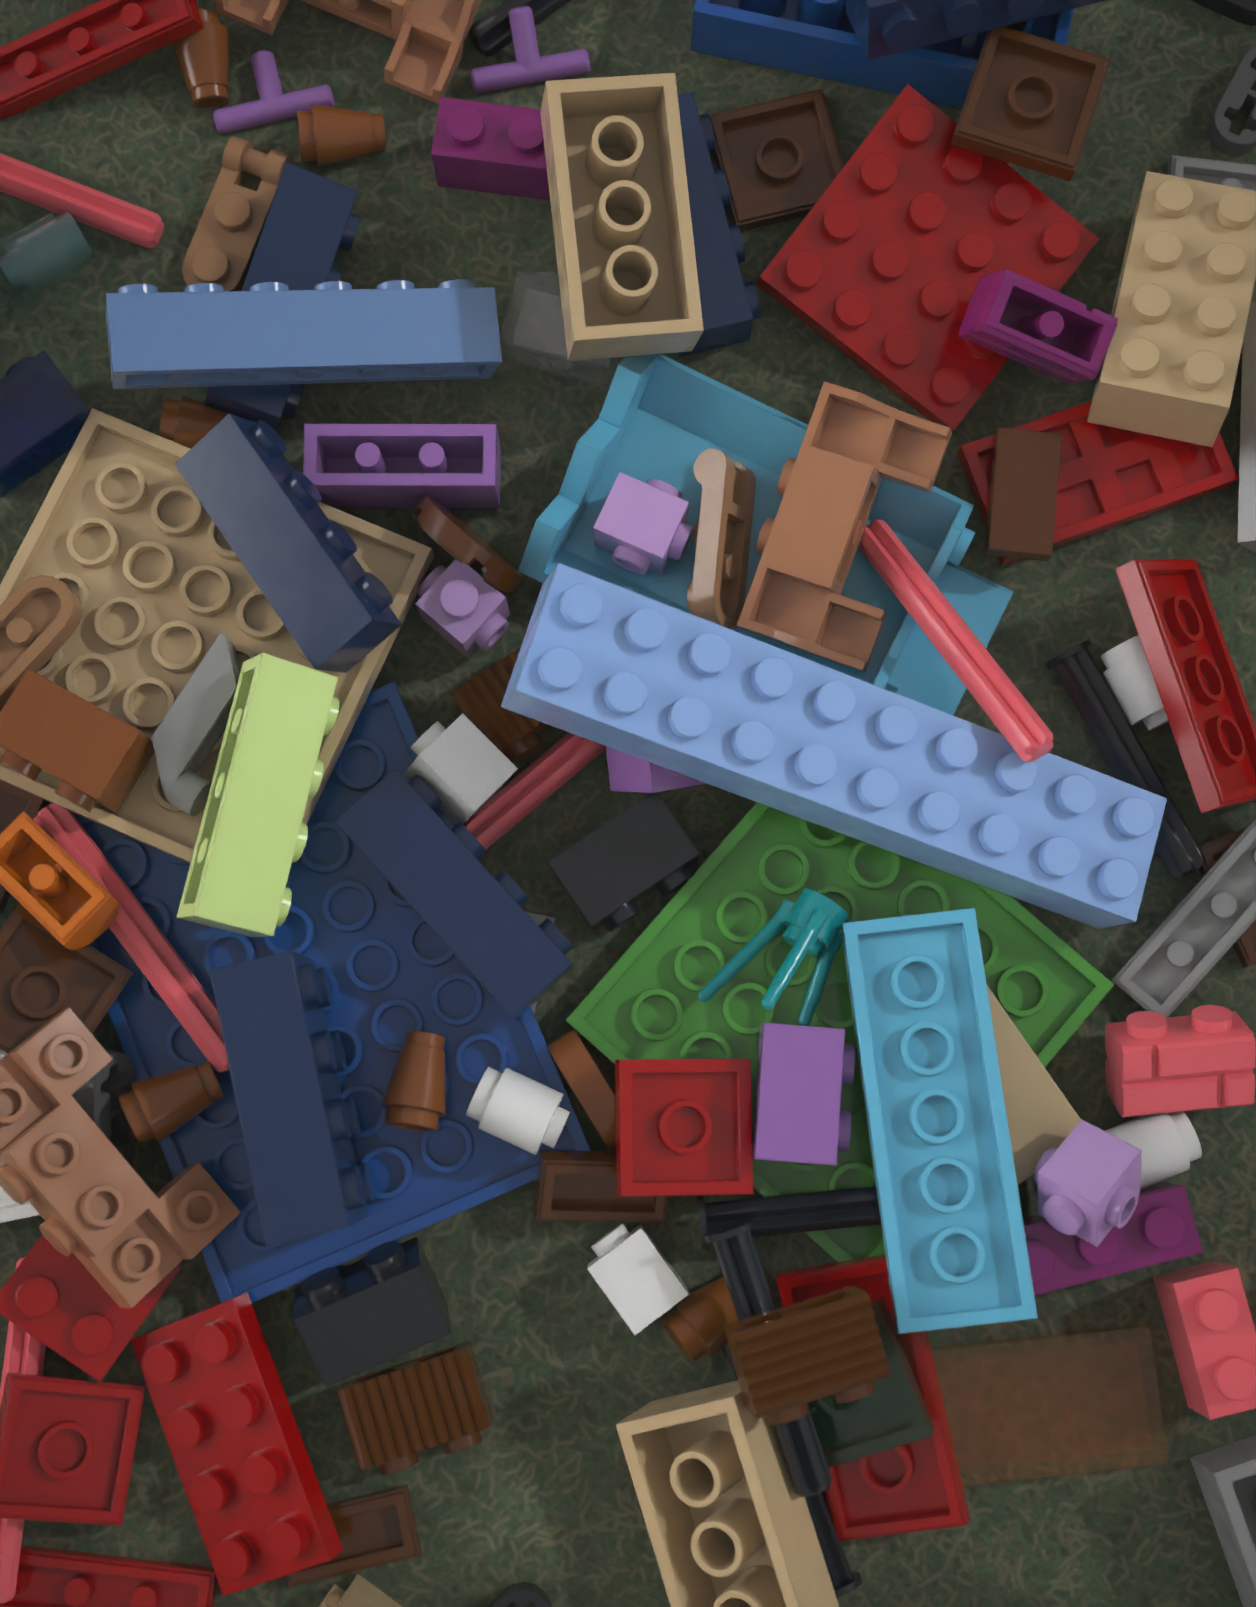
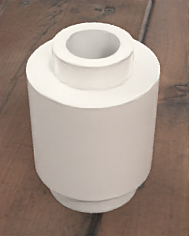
(1134, 684)
(518, 1110)
(1165, 1141)

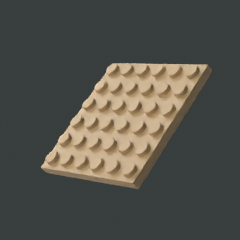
(155, 598)

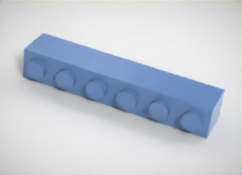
(301, 334)

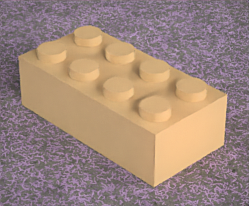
(621, 216)
(1179, 311)
(722, 1504)

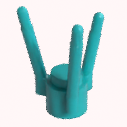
(811, 926)

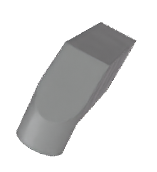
(195, 727)

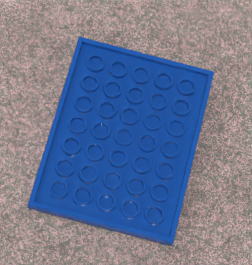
(384, 981)

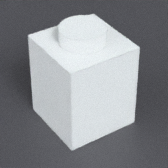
(460, 767)
(635, 1276)

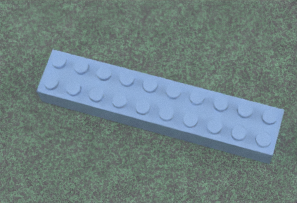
(832, 750)

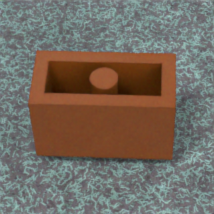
(73, 742)

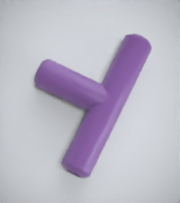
(529, 65)
(273, 104)

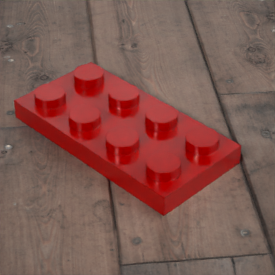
(1108, 473)
(236, 1445)

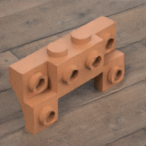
(425, 32)
(822, 519)
(82, 1182)

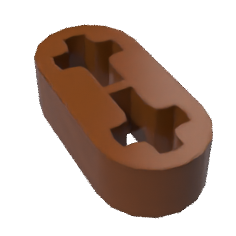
(587, 1083)

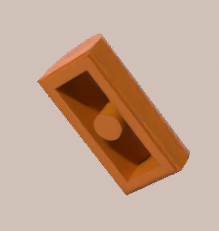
(53, 885)

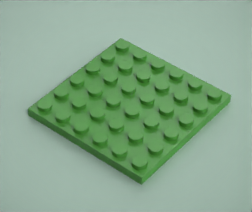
(653, 1009)

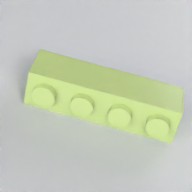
(260, 797)

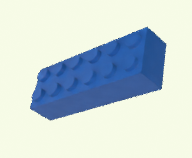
(821, 43)

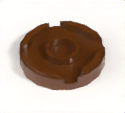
(466, 545)

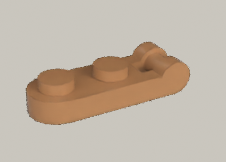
(233, 217)
(721, 538)
(33, 628)

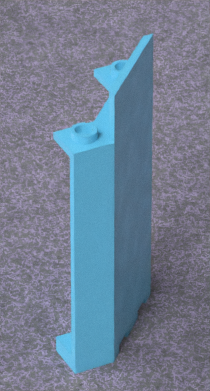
(655, 429)

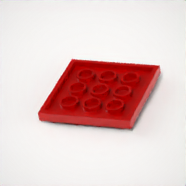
(901, 247)

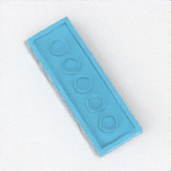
(937, 1122)

